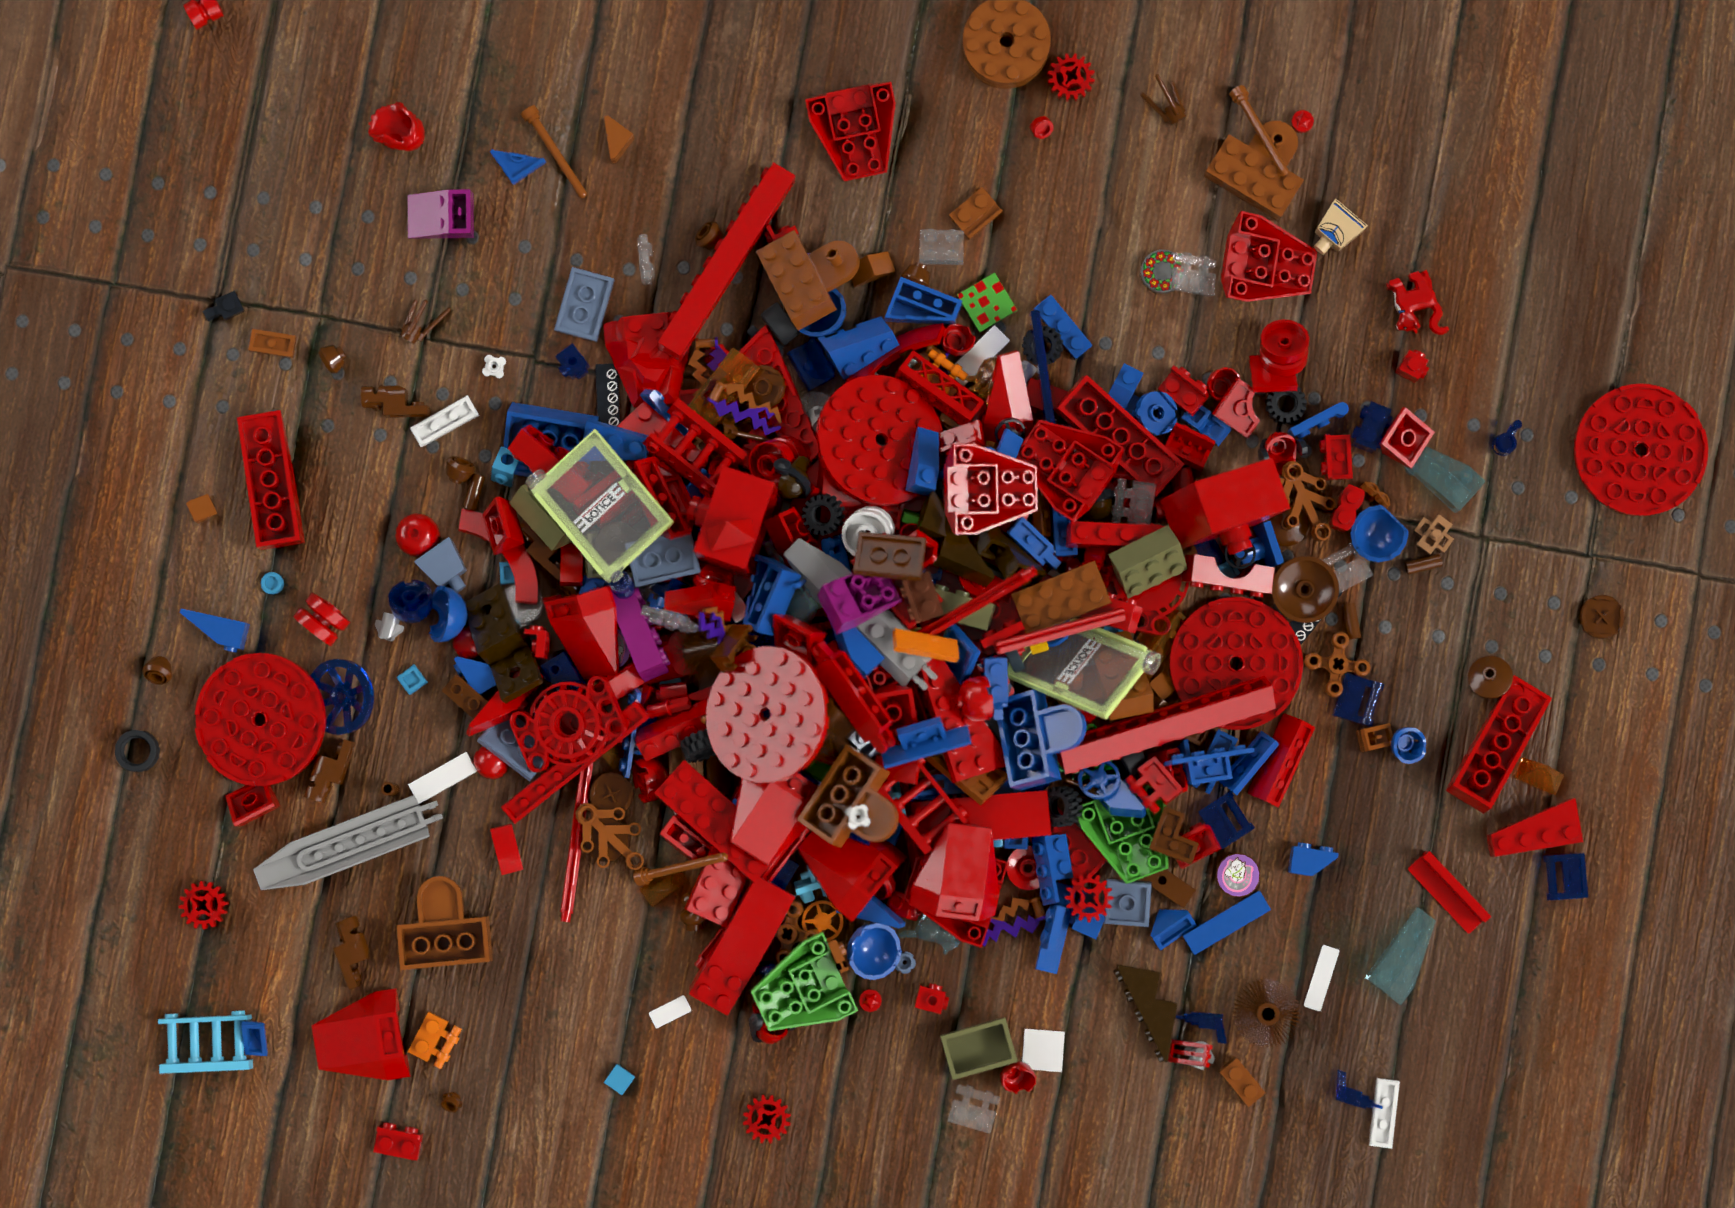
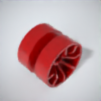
(766, 453)

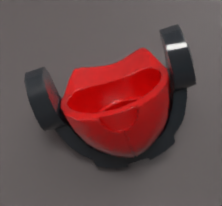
(1282, 449)
(759, 1029)

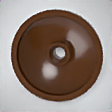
(1322, 589)

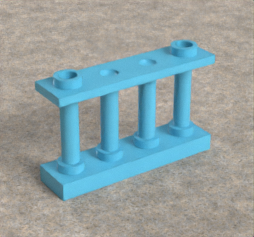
(195, 1062)

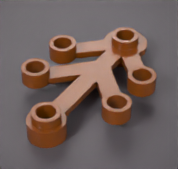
(1304, 498)
(606, 833)

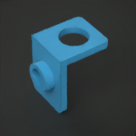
(503, 473)

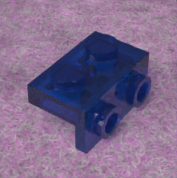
(811, 364)

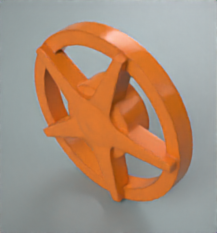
(822, 920)

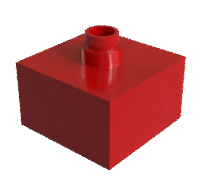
(734, 498)
(1226, 506)

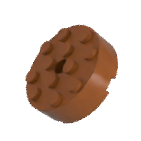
(999, 21)

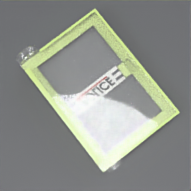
(600, 505)
(1087, 670)

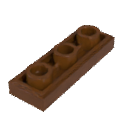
(1173, 888)

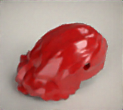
(397, 128)

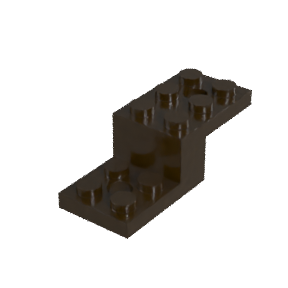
(502, 643)

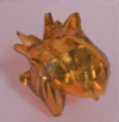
(983, 378)

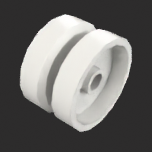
(863, 519)

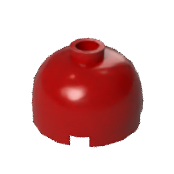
(417, 534)
(974, 699)
(648, 777)

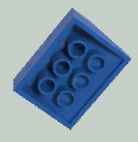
(561, 426)

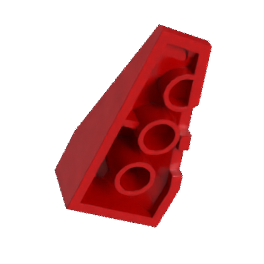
(1007, 397)

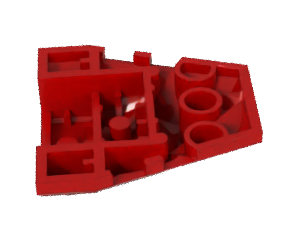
(639, 361)

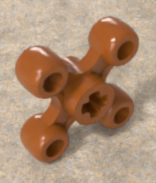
(1346, 665)
(798, 934)

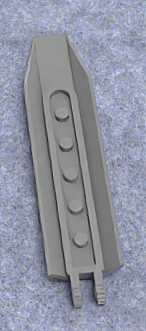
(821, 569)
(346, 844)

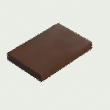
(889, 556)

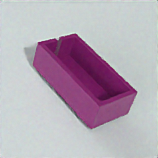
(641, 637)

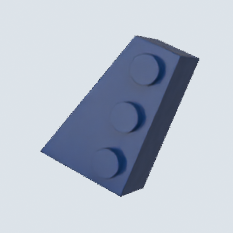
(921, 305)
(859, 346)
(770, 593)

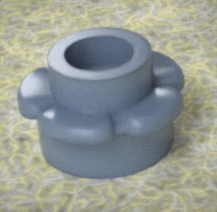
(910, 963)

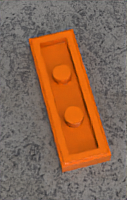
(925, 645)

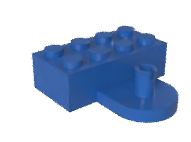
(1034, 735)

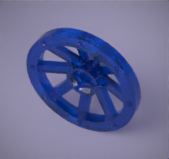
(337, 695)

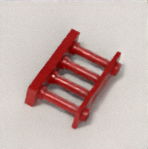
(697, 427)
(911, 822)

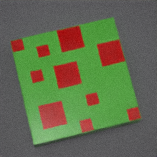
(987, 302)

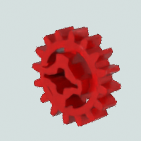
(1063, 73)
(1096, 890)
(211, 911)
(761, 1109)

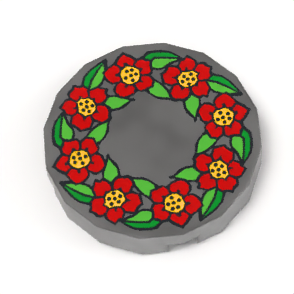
(1158, 270)

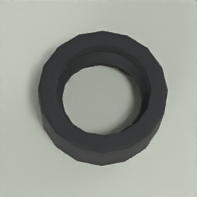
(120, 748)

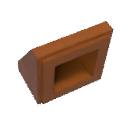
(201, 508)
(1162, 685)

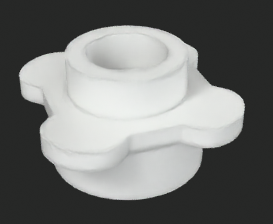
(490, 361)
(862, 812)

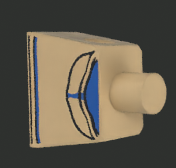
(1338, 228)

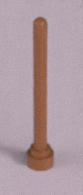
(1240, 96)
(532, 116)
(645, 875)

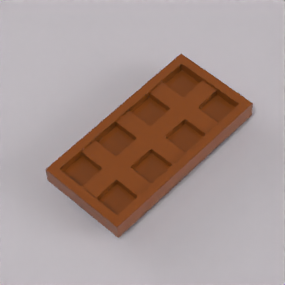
(1061, 598)
(977, 787)

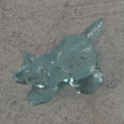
(932, 932)

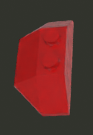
(668, 491)
(685, 839)

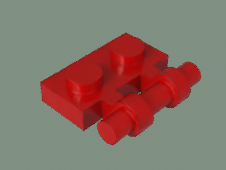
(1159, 780)

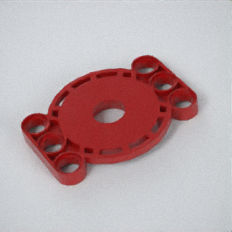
(1154, 600)
(546, 728)

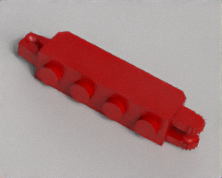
(854, 696)

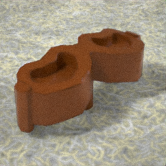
(1373, 490)

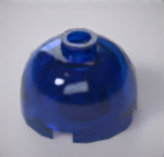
(411, 601)

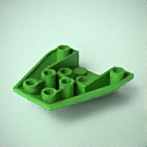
(1124, 839)
(804, 988)

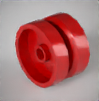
(1284, 347)
(320, 621)

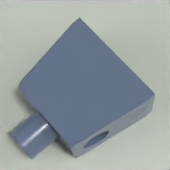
(444, 565)

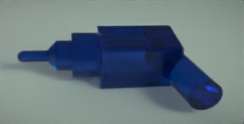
(1207, 1021)
(1352, 1096)

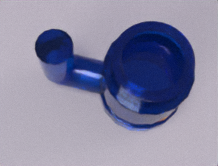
(1506, 442)

